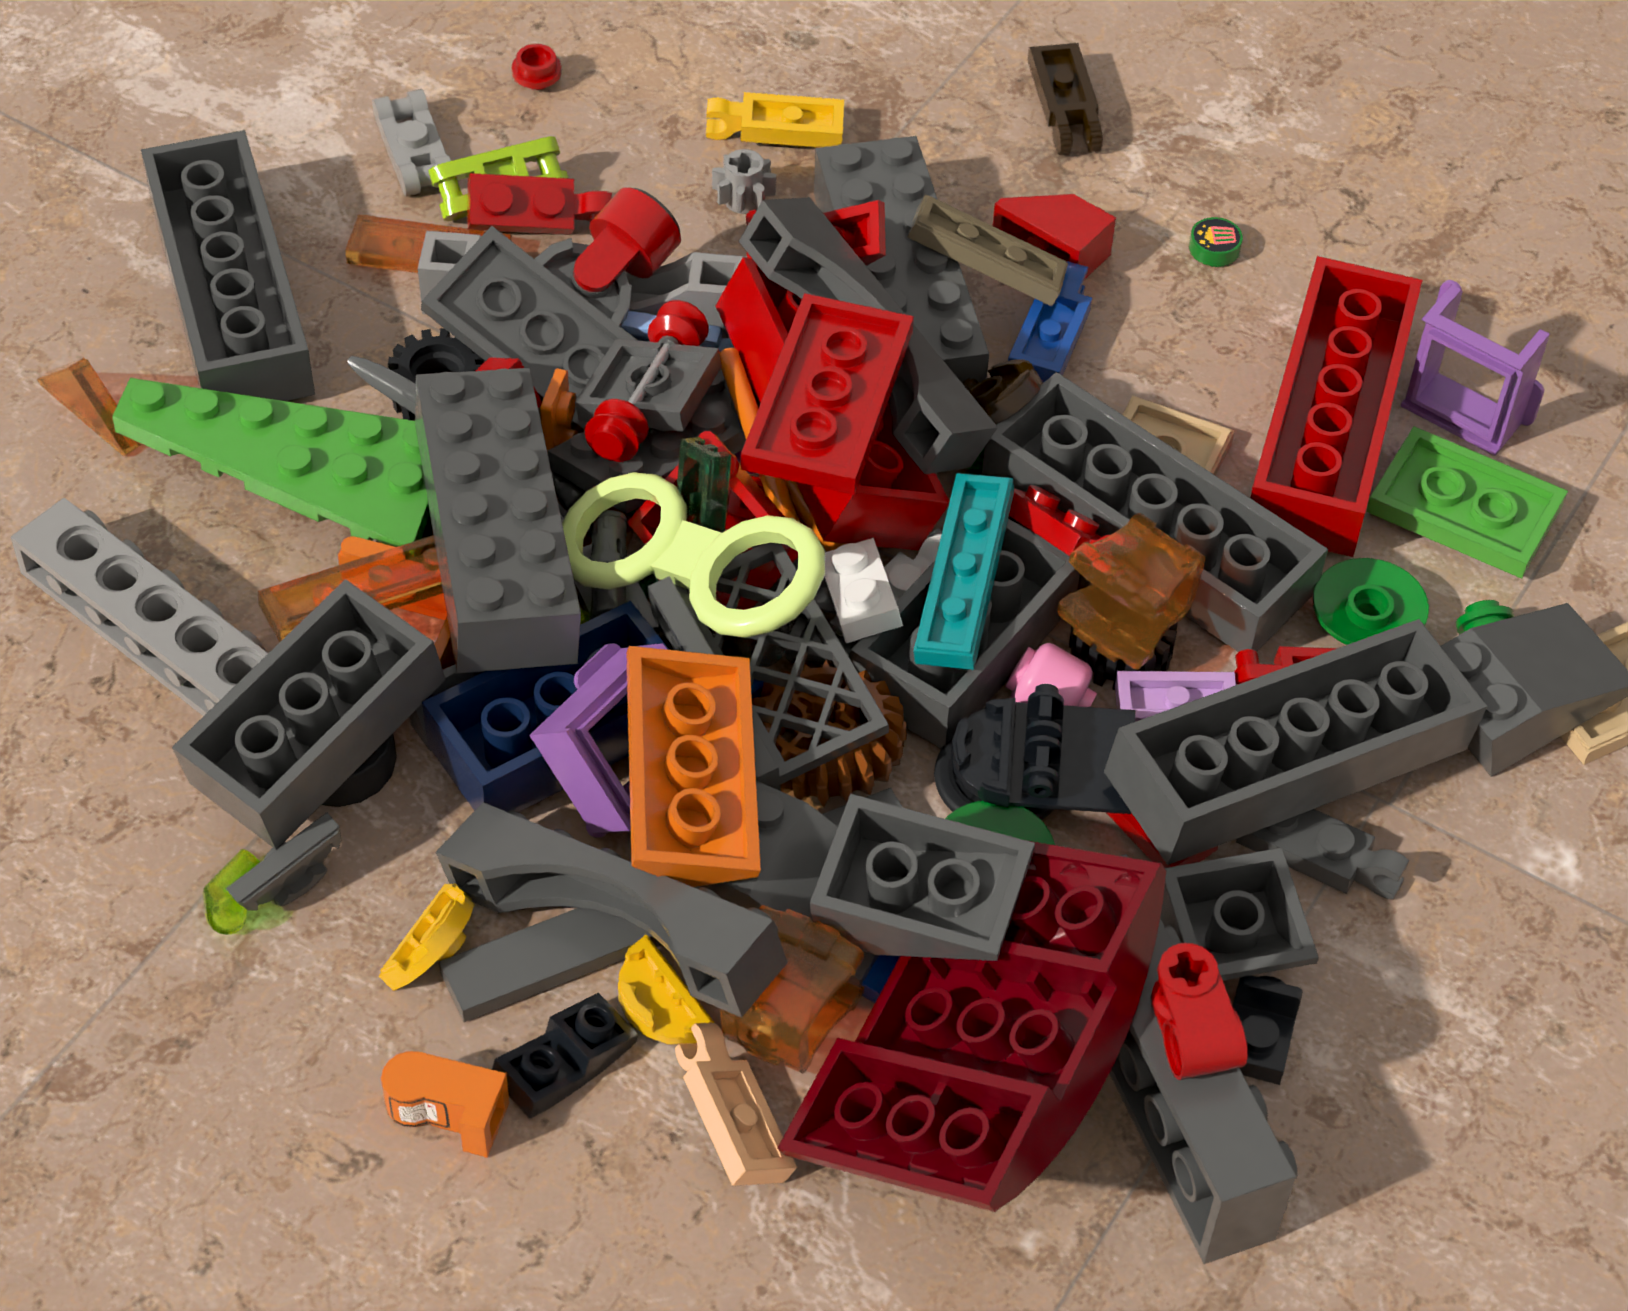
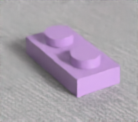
(1162, 690)

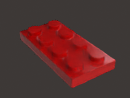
(827, 394)

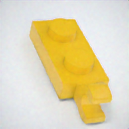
(777, 119)

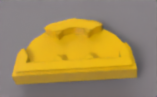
(431, 938)
(656, 997)

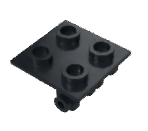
(1064, 753)

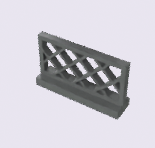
(686, 633)

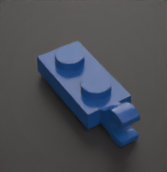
(1053, 331)

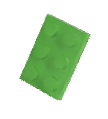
(1467, 501)

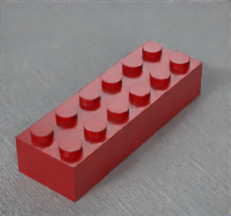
(1336, 401)
(893, 496)

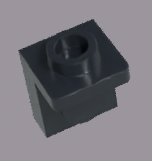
(1268, 1019)

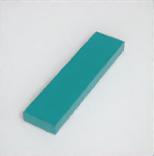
(964, 572)

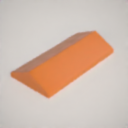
(692, 766)

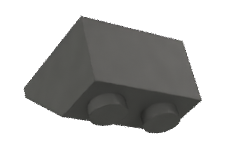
(1240, 912)

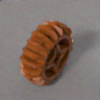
(853, 769)

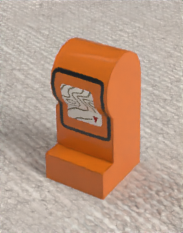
(446, 1095)

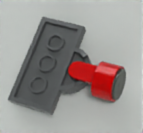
(564, 302)

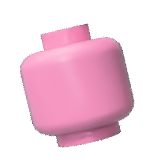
(1055, 667)

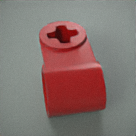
(1196, 1014)

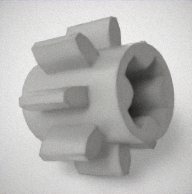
(743, 181)

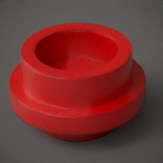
(536, 67)

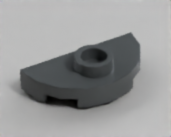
(289, 869)

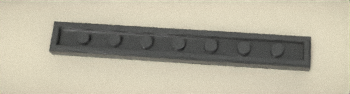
(551, 952)

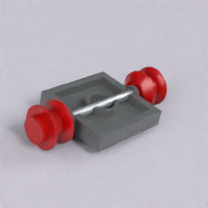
(649, 383)

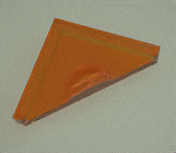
(86, 396)

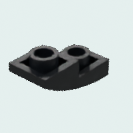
(571, 1053)

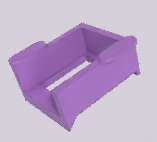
(1458, 407)
(574, 754)

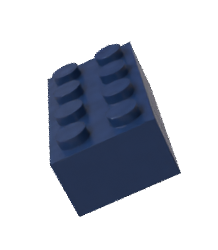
(486, 721)

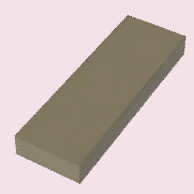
(988, 250)

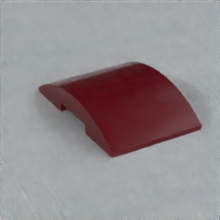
(986, 1065)

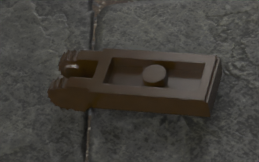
(1066, 94)

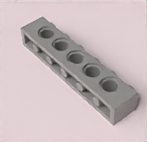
(135, 605)

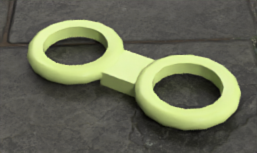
(694, 554)

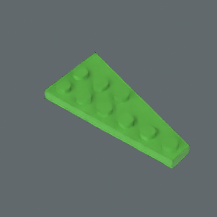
(298, 455)

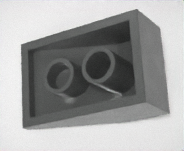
(1538, 680)
(792, 855)
(919, 883)

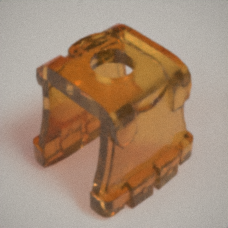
(1137, 592)
(805, 996)

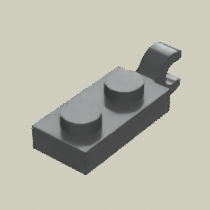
(1332, 853)

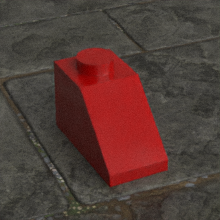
(1059, 226)

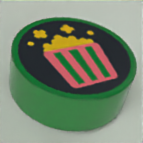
(1215, 241)

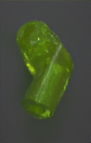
(220, 907)

